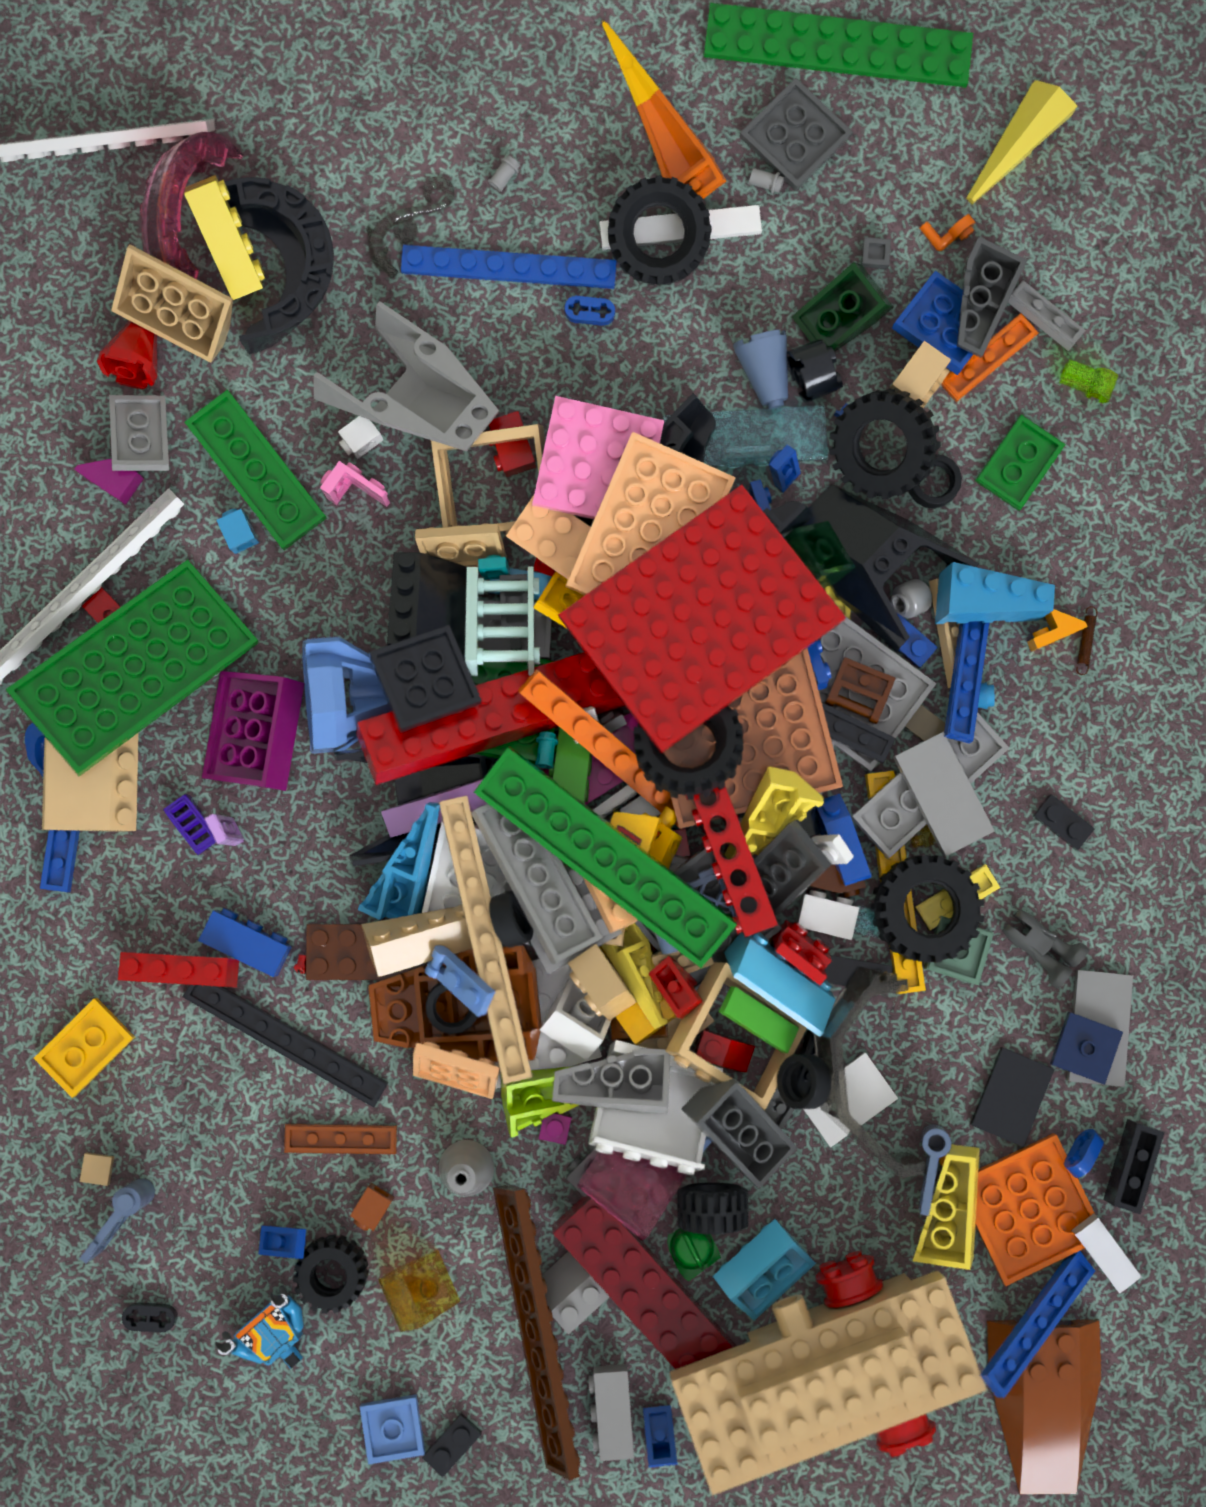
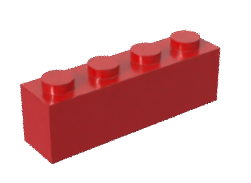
(178, 969)

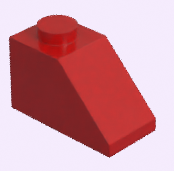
(724, 1051)

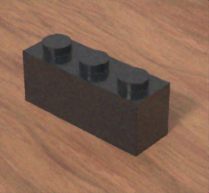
(1133, 1166)

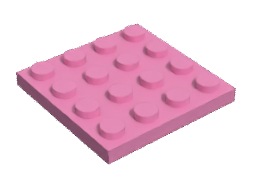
(583, 454)

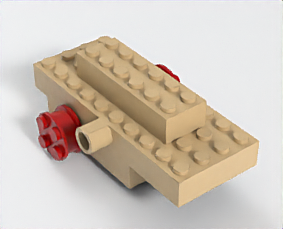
(830, 1375)

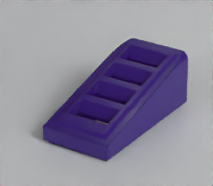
(184, 830)

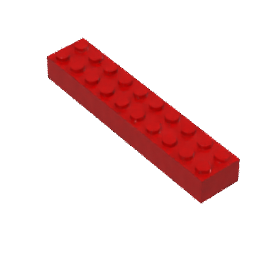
(498, 720)

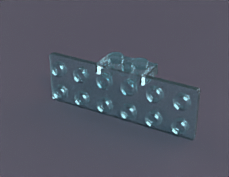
(758, 434)

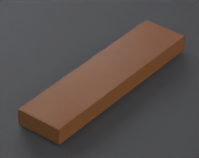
(340, 1138)

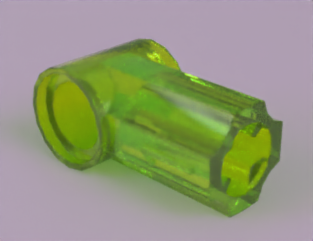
(1094, 382)

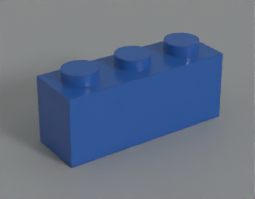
(246, 942)

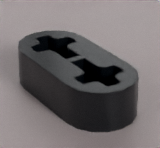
(149, 1324)

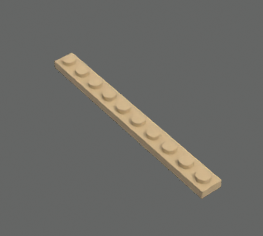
(484, 942)

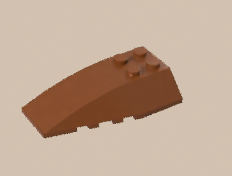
(402, 1018)
(1050, 1406)

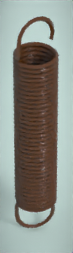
(1087, 640)

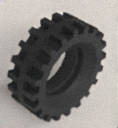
(665, 193)
(919, 436)
(700, 779)
(890, 908)

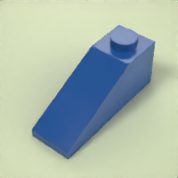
(836, 819)

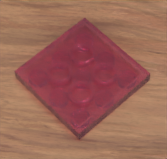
(631, 1189)

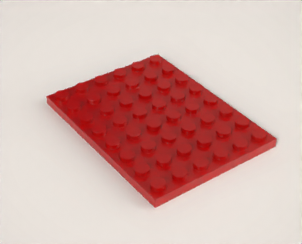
(701, 618)

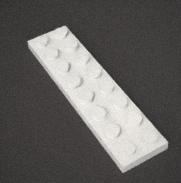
(94, 141)

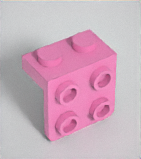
(337, 482)

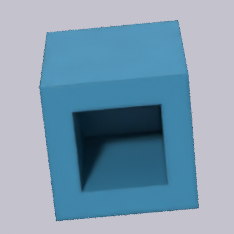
(237, 530)

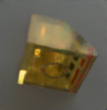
(419, 1291)

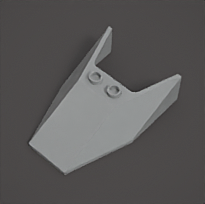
(430, 399)

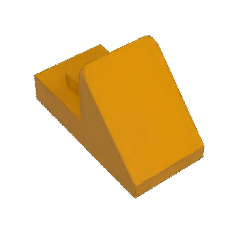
(1060, 625)

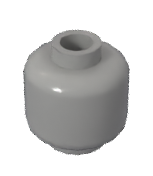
(911, 598)

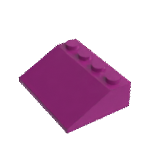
(253, 730)

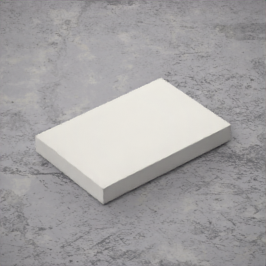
(866, 1096)

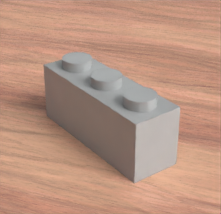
(612, 1412)

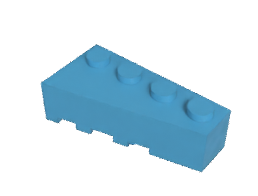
(990, 596)

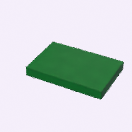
(1020, 462)

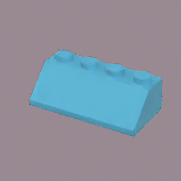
(780, 982)

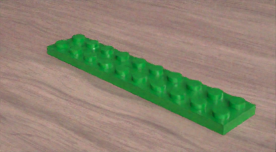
(838, 45)
(605, 857)

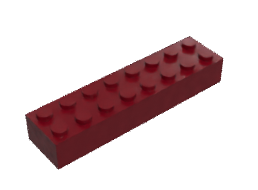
(640, 1284)

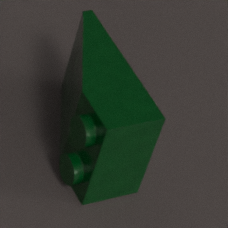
(843, 308)

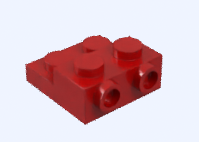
(802, 952)

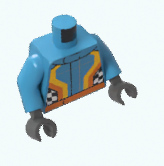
(268, 1333)

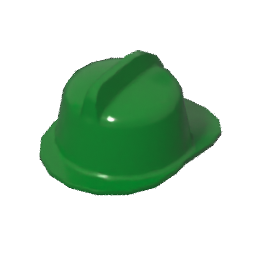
(692, 1252)

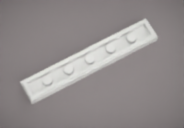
(670, 229)

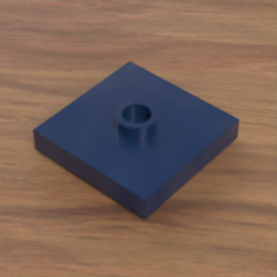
(1086, 1048)

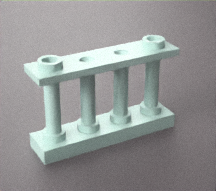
(477, 609)

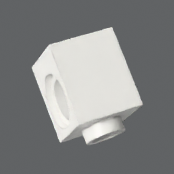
(359, 437)

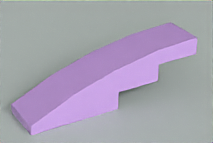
(402, 817)

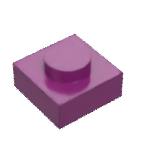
(555, 1128)

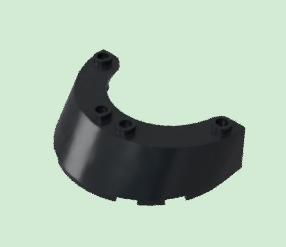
(304, 244)
(689, 433)

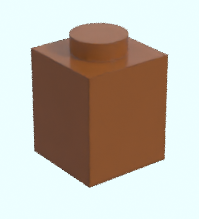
(371, 1207)

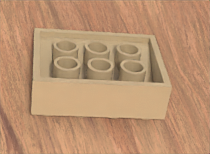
(172, 304)
(96, 800)

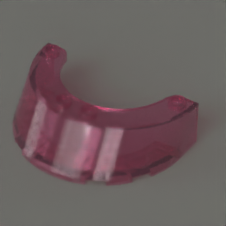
(165, 191)

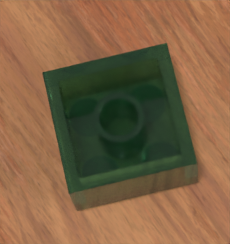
(821, 552)

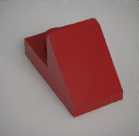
(676, 987)

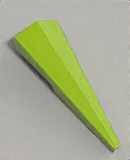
(531, 1100)

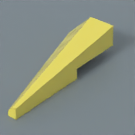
(1036, 118)
(776, 803)
(633, 964)

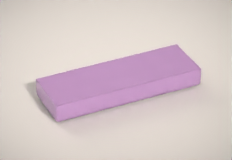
(224, 830)

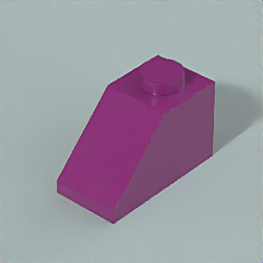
(116, 483)

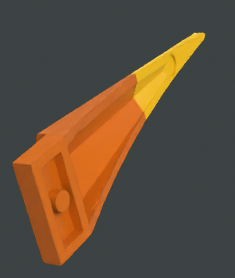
(672, 140)

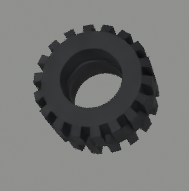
(712, 1208)
(320, 1295)

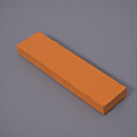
(1000, 349)

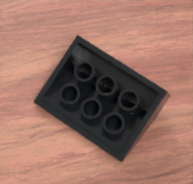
(426, 597)

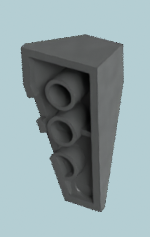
(987, 287)

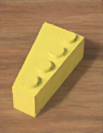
(950, 1227)

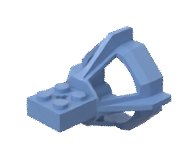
(324, 667)

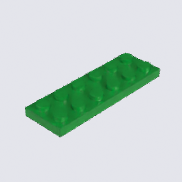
(255, 470)

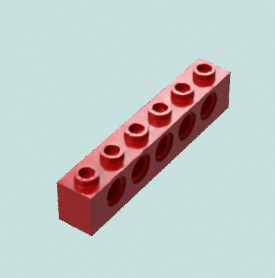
(763, 916)

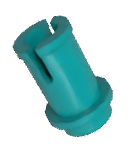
(546, 747)

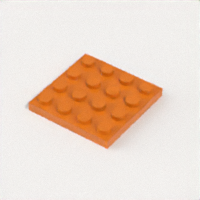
(1029, 1209)

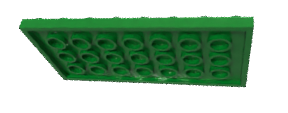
(132, 667)

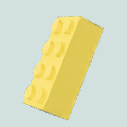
(222, 234)

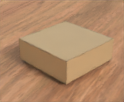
(97, 1169)

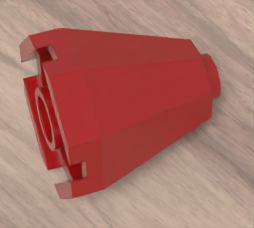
(131, 357)

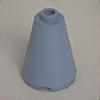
(766, 366)

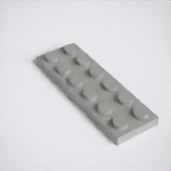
(892, 814)
(539, 886)

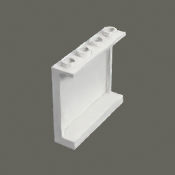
(654, 1136)

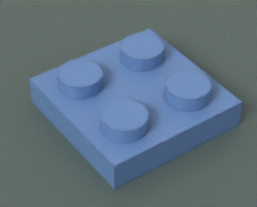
(392, 1429)

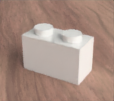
(827, 916)

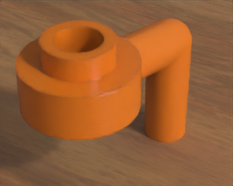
(961, 230)

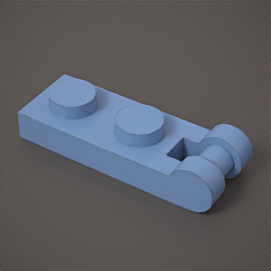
(460, 980)

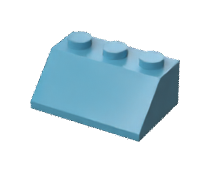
(763, 1270)

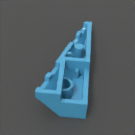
(405, 876)

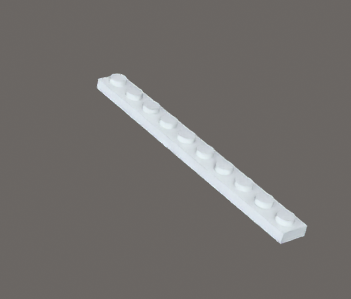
(88, 581)

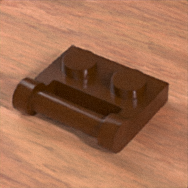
(862, 681)

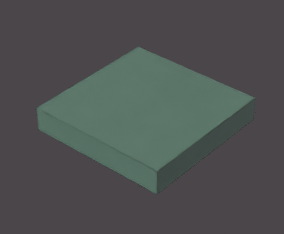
(970, 962)

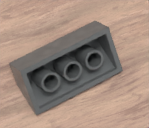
(740, 1130)

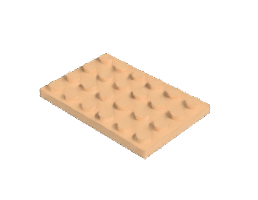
(644, 504)

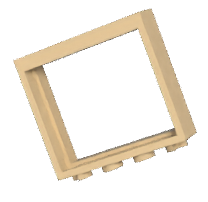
(442, 468)
(689, 1026)

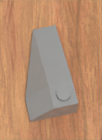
(621, 1082)

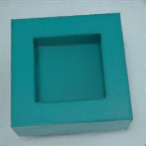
(493, 567)

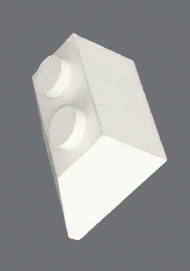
(574, 1022)

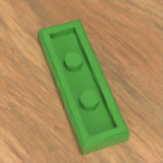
(758, 1019)

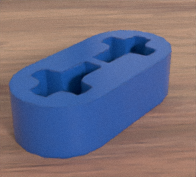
(589, 304)
(1083, 1153)

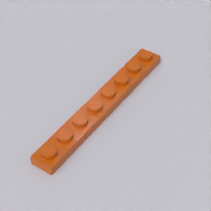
(592, 737)

